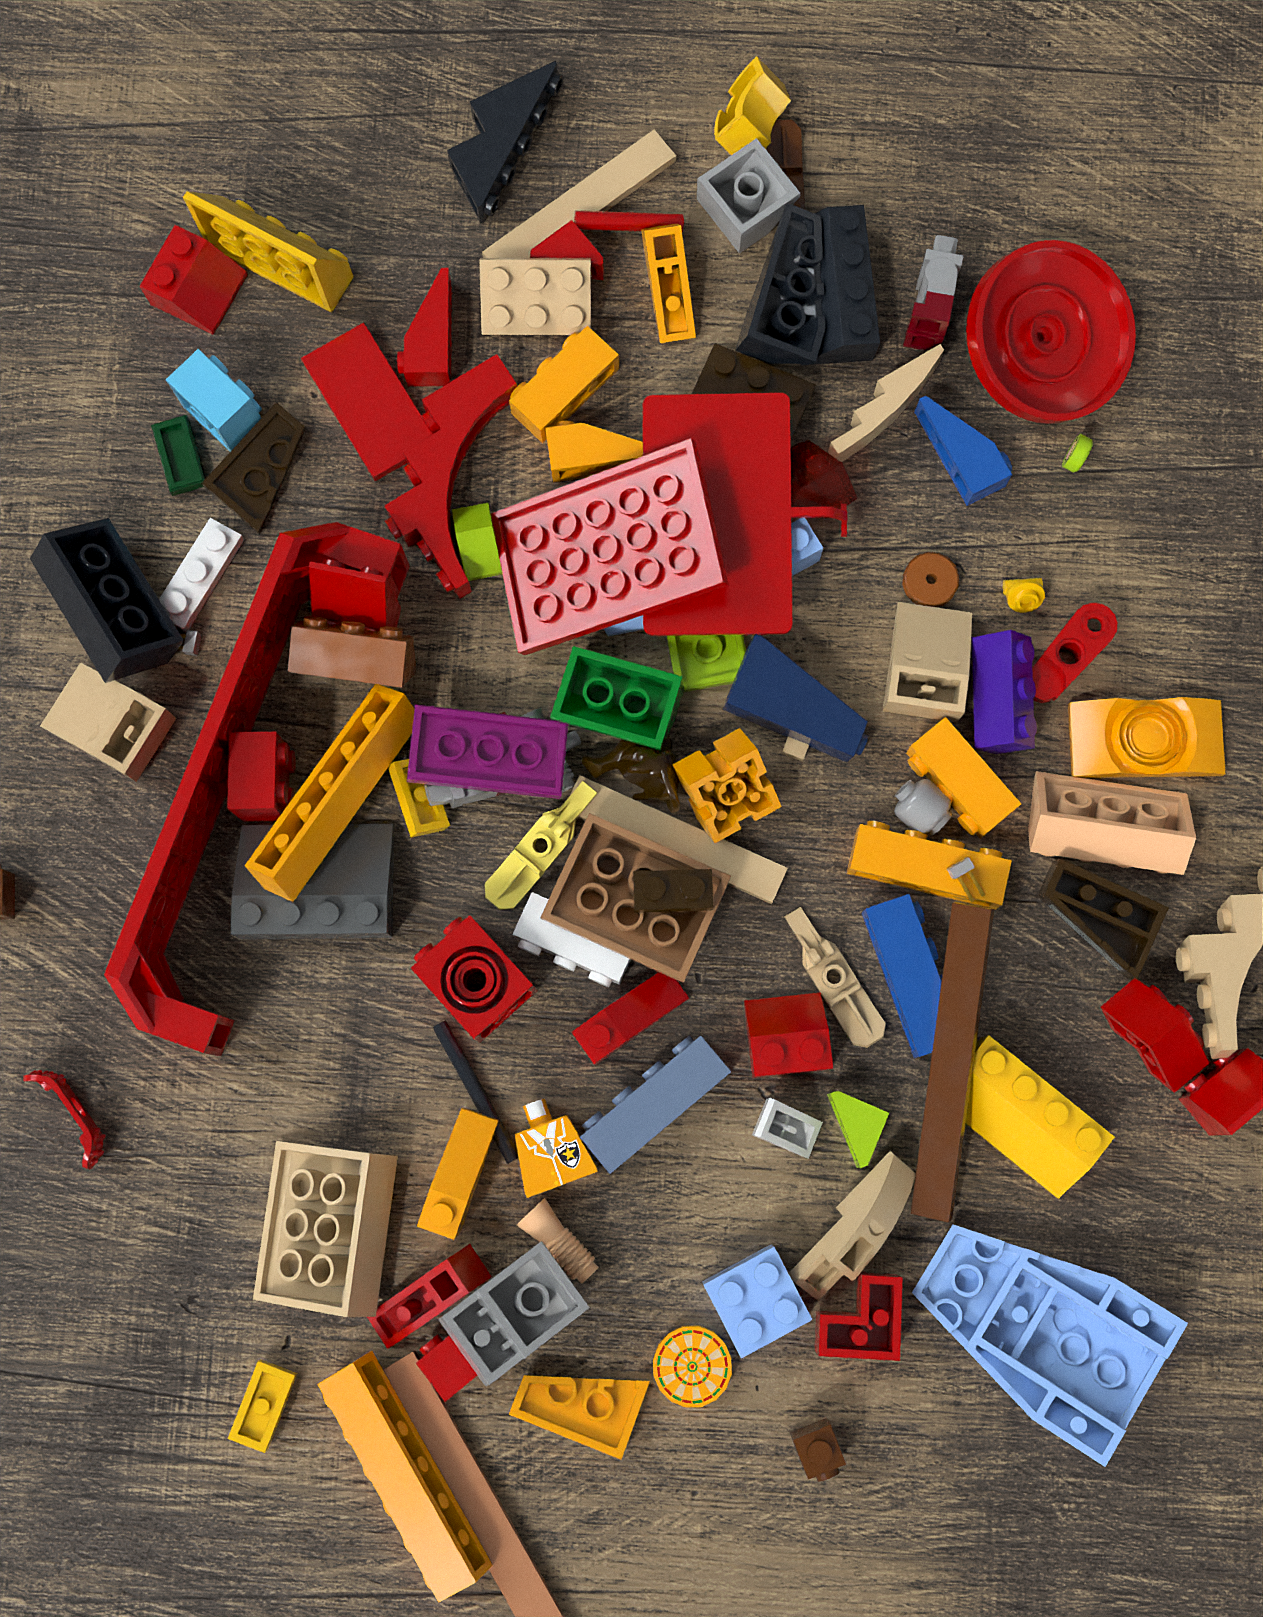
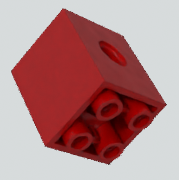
(452, 965)

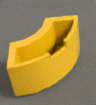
(753, 109)

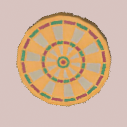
(692, 1366)

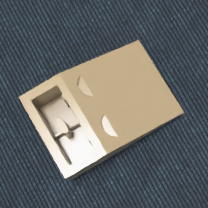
(929, 662)
(109, 721)

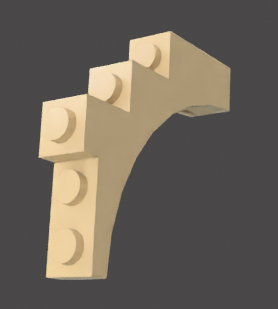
(1222, 965)

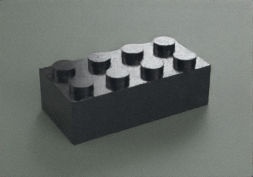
(106, 599)

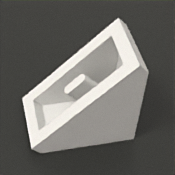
(787, 1128)

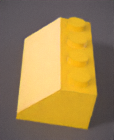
(1031, 1120)

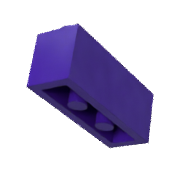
(1003, 692)

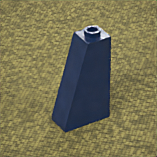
(792, 703)

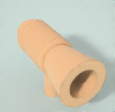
(570, 1255)

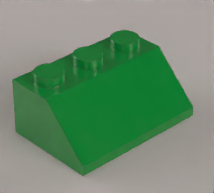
(618, 698)

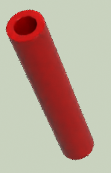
(624, 220)

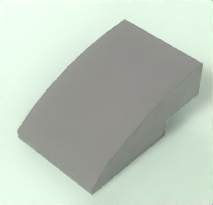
(513, 1314)

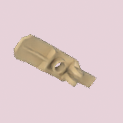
(845, 999)

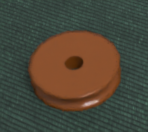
(930, 565)

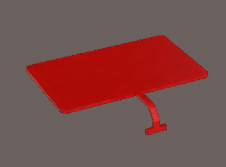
(748, 482)

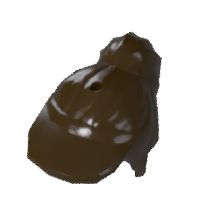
(644, 767)

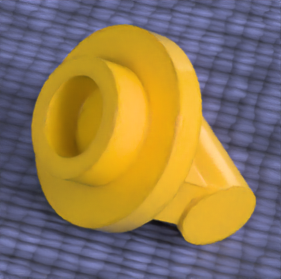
(1024, 594)

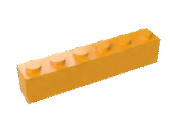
(333, 793)
(405, 1477)

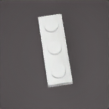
(200, 573)

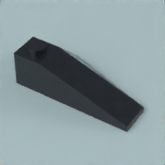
(786, 307)

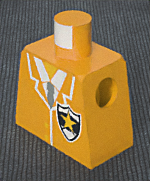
(550, 1151)

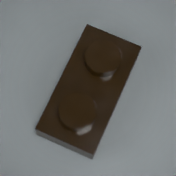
(673, 890)

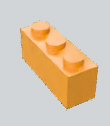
(564, 382)
(962, 777)

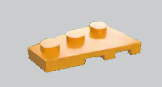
(582, 1409)

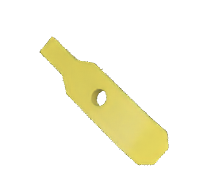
(525, 863)

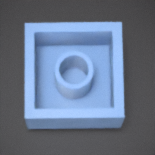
(757, 1300)

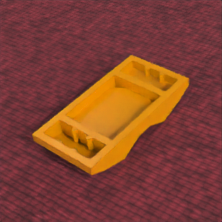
(1146, 738)

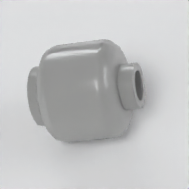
(922, 806)

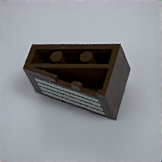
(1104, 914)

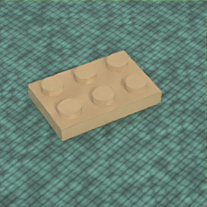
(535, 295)

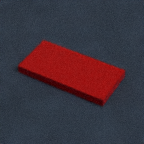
(367, 399)

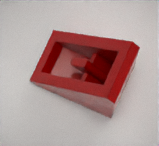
(570, 243)

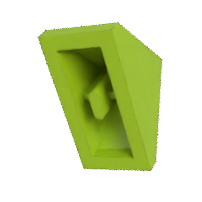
(476, 541)
(859, 1124)

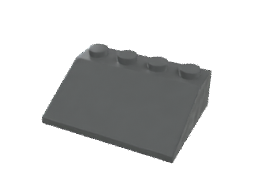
(342, 899)

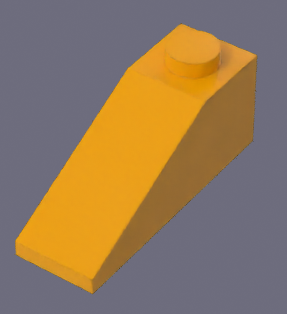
(669, 282)
(586, 450)
(458, 1174)

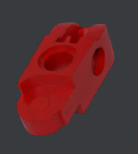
(1051, 673)

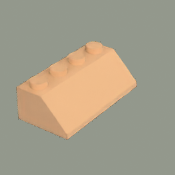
(1111, 823)

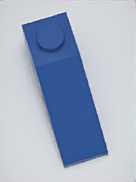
(967, 454)

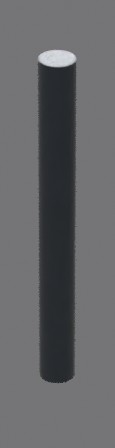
(475, 1089)

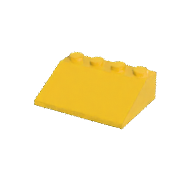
(271, 249)

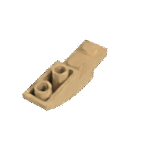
(866, 1223)

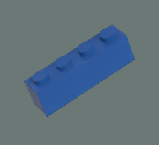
(907, 967)

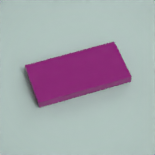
(487, 751)

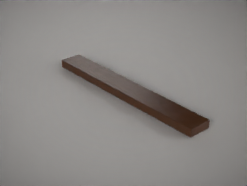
(952, 1061)

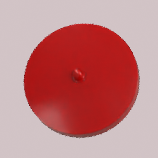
(1051, 332)

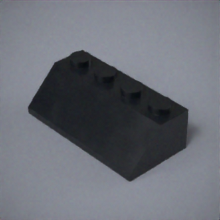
(848, 288)

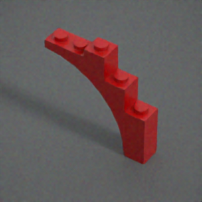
(455, 419)

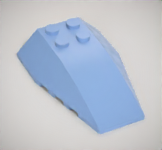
(1051, 1334)

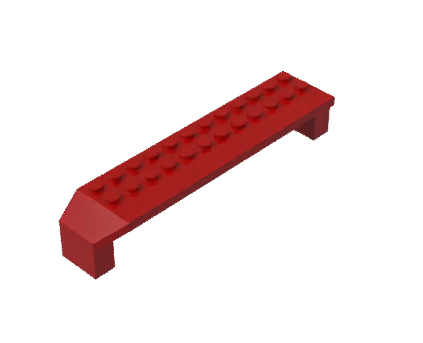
(138, 962)

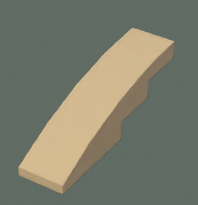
(892, 397)

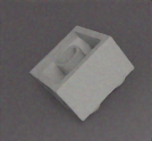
(746, 195)

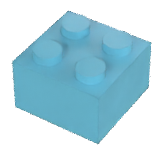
(215, 399)

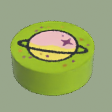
(1077, 453)

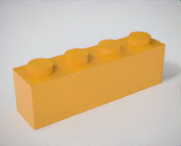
(922, 864)

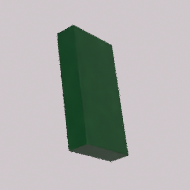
(179, 455)

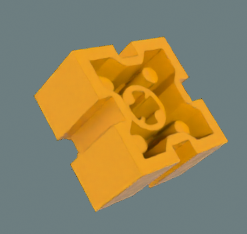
(727, 785)

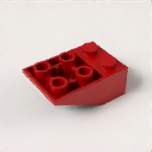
(352, 595)

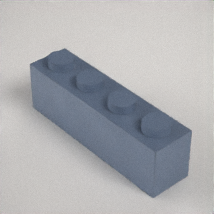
(654, 1104)

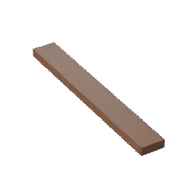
(512, 1563)

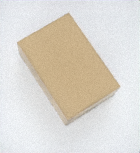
(795, 749)

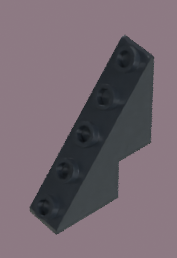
(505, 129)

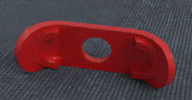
(91, 1138)

